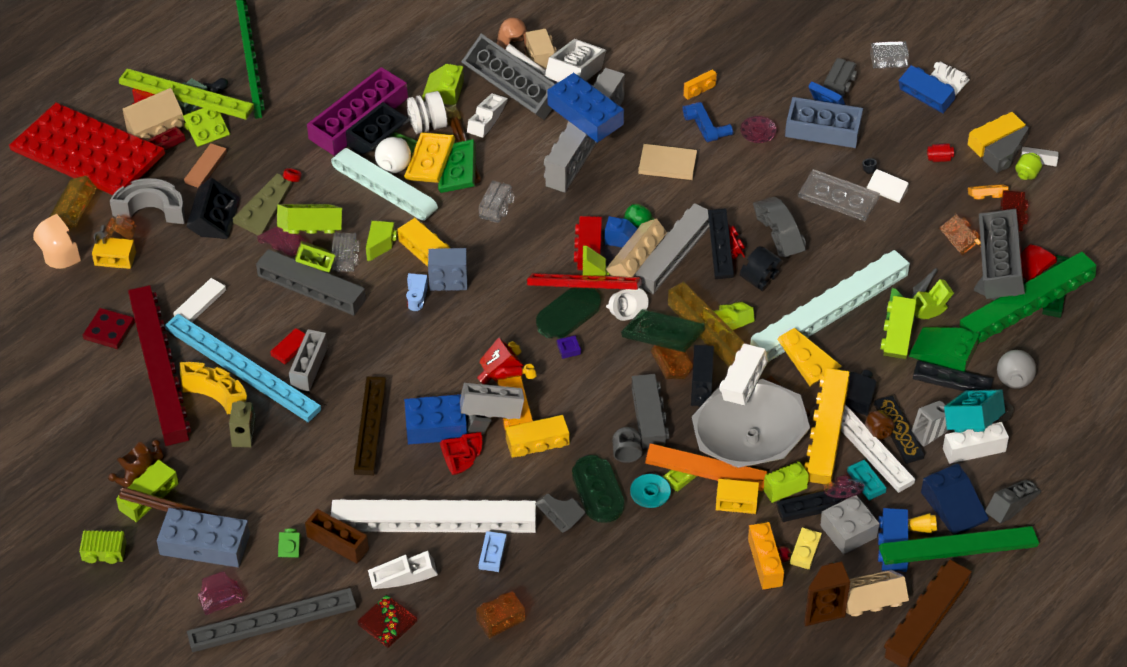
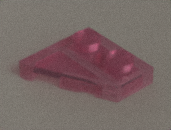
(281, 240)

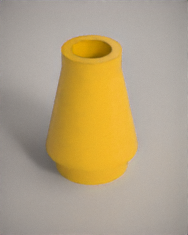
(924, 523)

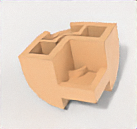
(56, 243)

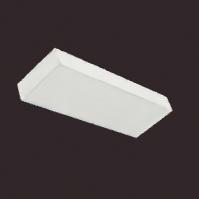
(201, 300)

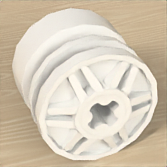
(426, 112)

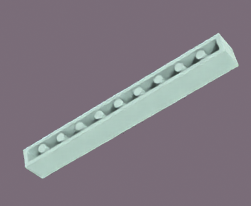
(834, 302)

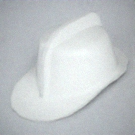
(627, 303)

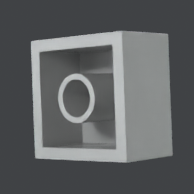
(849, 524)

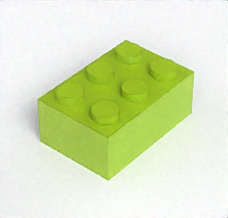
(309, 218)

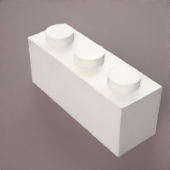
(743, 374)
(972, 445)

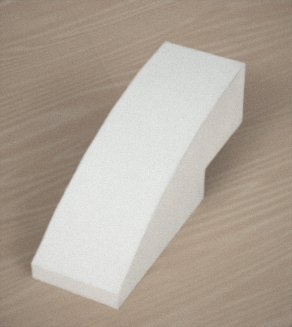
(486, 115)
(403, 571)

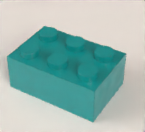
(974, 410)

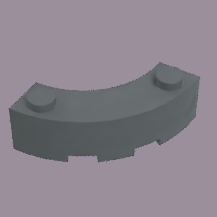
(784, 232)

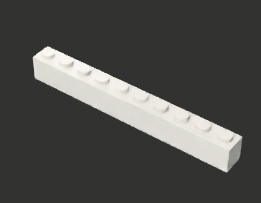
(436, 515)

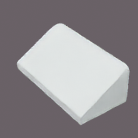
(1047, 157)
(888, 185)

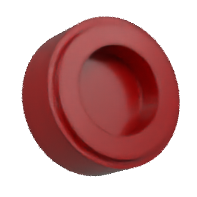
(292, 175)

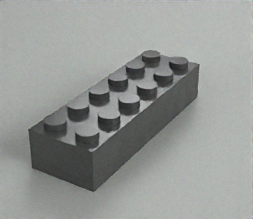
(509, 75)
(1001, 254)

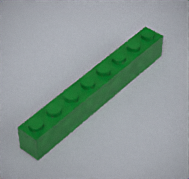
(1038, 294)

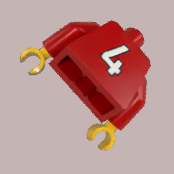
(502, 362)

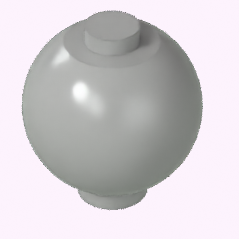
(1016, 369)

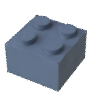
(447, 269)

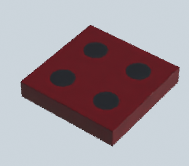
(108, 328)

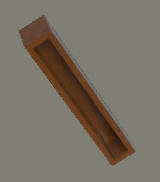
(927, 614)

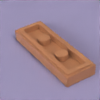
(205, 165)

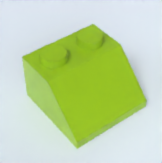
(447, 81)

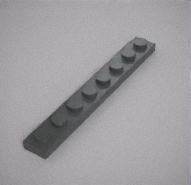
(271, 620)

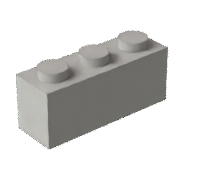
(308, 360)
(491, 401)

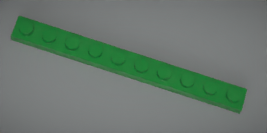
(250, 57)

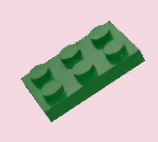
(460, 167)

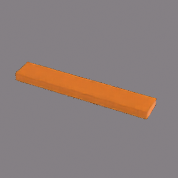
(701, 465)

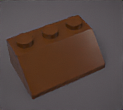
(827, 594)

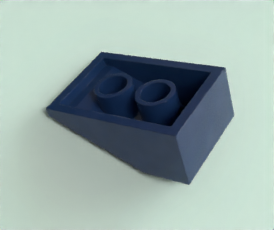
(954, 499)

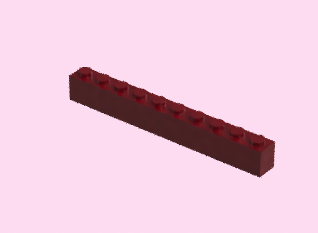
(158, 367)

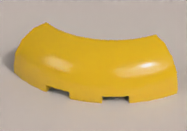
(211, 382)

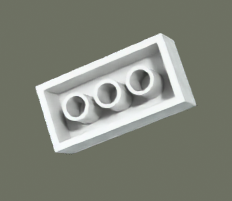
(575, 57)

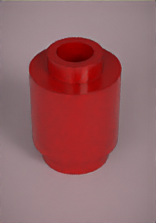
(940, 152)

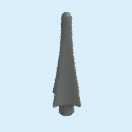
(925, 283)

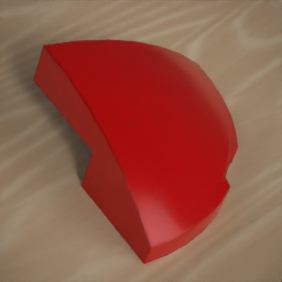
(1035, 261)
(461, 451)

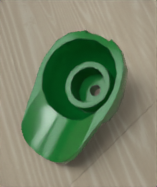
(638, 214)

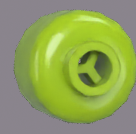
(1028, 166)

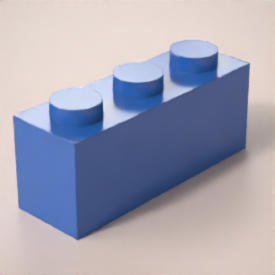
(927, 89)
(893, 529)

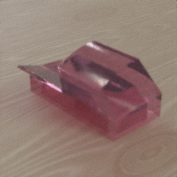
(219, 592)

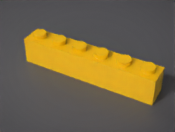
(828, 426)

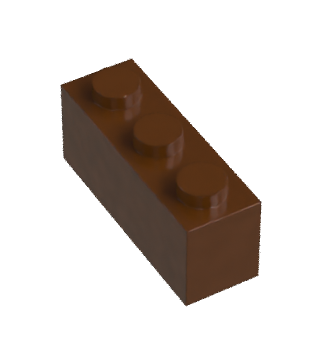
(336, 536)

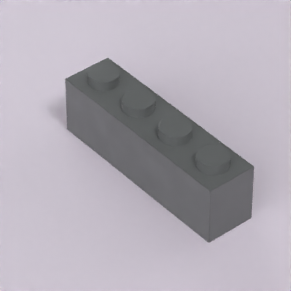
(648, 410)

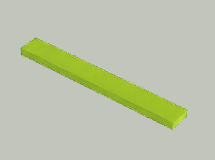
(187, 94)

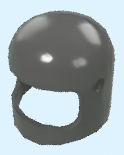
(626, 445)

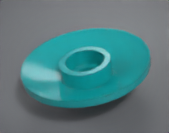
(653, 485)

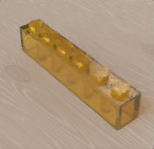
(716, 333)

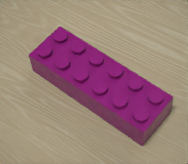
(330, 126)

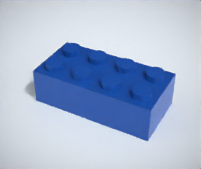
(585, 107)

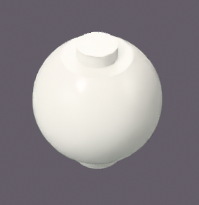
(393, 154)

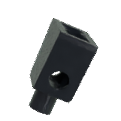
(860, 392)

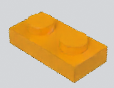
(700, 84)
(980, 192)

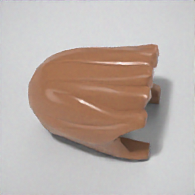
(512, 30)

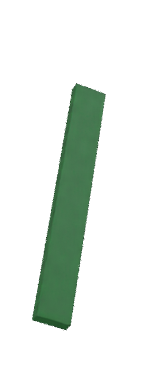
(958, 545)

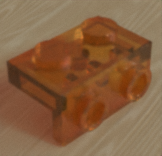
(123, 226)
(959, 234)
(672, 363)

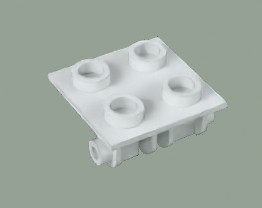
(950, 76)

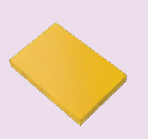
(429, 157)

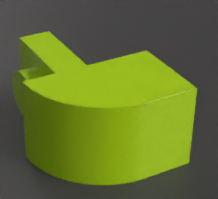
(932, 303)

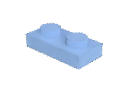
(492, 551)

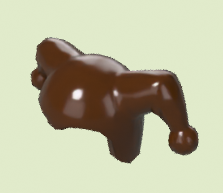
(137, 462)

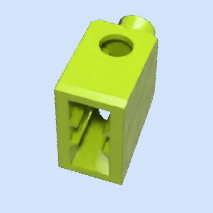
(314, 255)

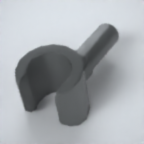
(100, 235)

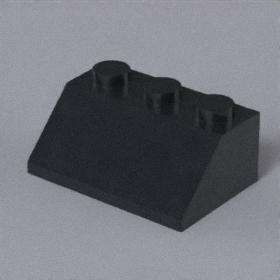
(374, 128)
(213, 210)

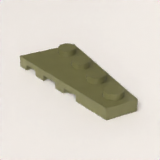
(261, 208)

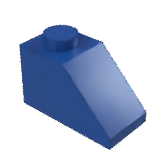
(618, 231)

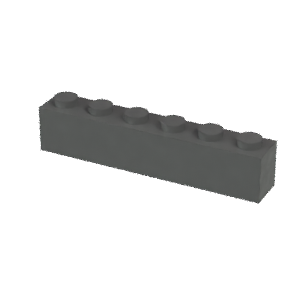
(311, 282)

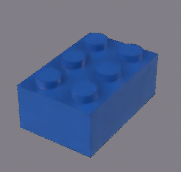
(434, 419)

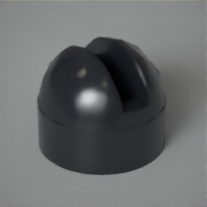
(869, 165)

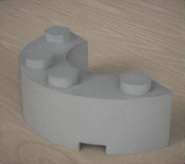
(149, 193)

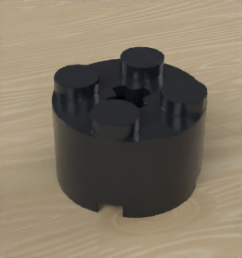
(761, 268)

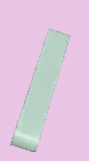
(384, 184)

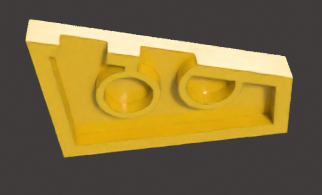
(806, 356)

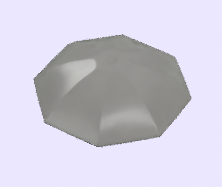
(751, 432)

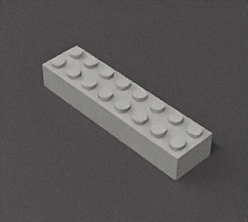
(575, 145)

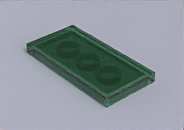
(663, 330)

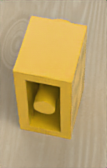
(115, 253)
(737, 496)

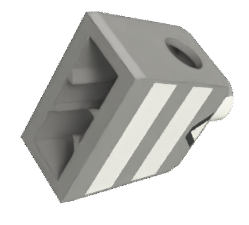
(930, 423)

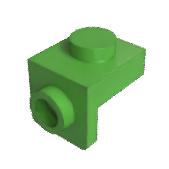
(289, 544)

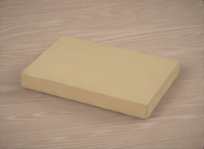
(667, 161)

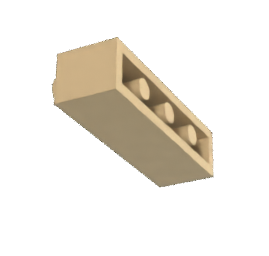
(637, 249)

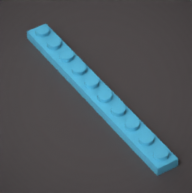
(243, 368)

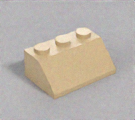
(153, 115)
(875, 592)

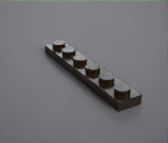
(370, 426)

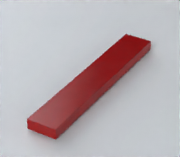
(584, 281)

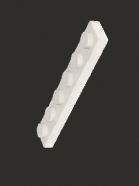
(875, 452)

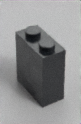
(702, 374)

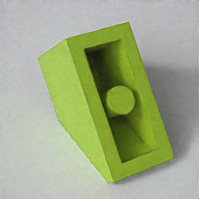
(380, 239)
(593, 263)

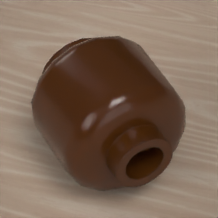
(879, 424)

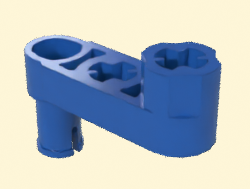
(698, 113)

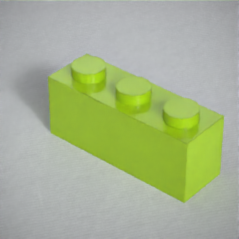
(898, 327)
(156, 481)

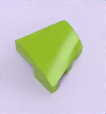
(736, 314)

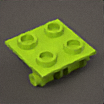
(205, 126)

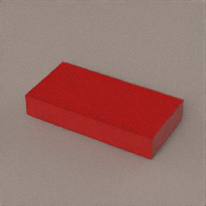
(288, 346)

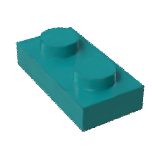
(872, 484)

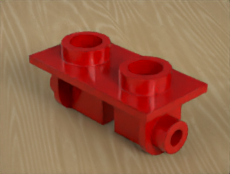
(736, 245)

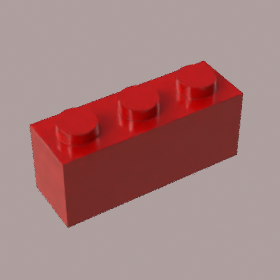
(589, 234)

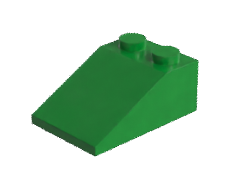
(945, 347)

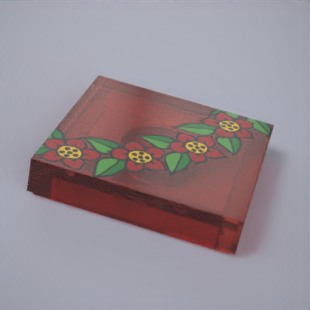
(387, 621)

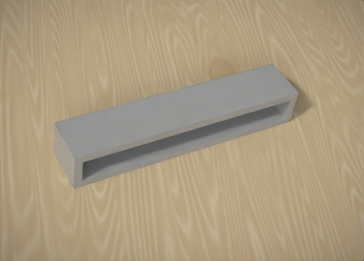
(673, 248)

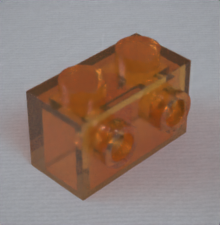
(500, 614)

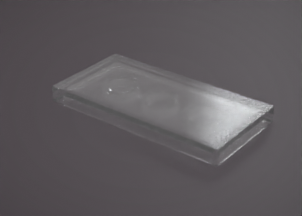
(839, 195)

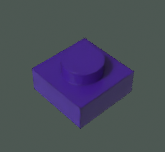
(568, 347)

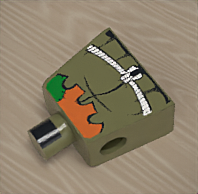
(242, 416)

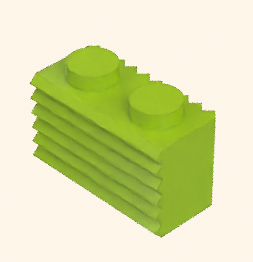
(785, 482)
(103, 546)

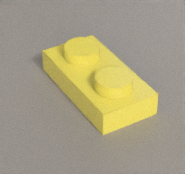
(805, 548)

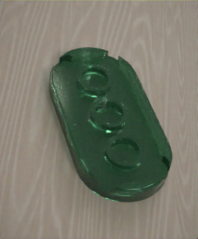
(568, 312)
(598, 489)

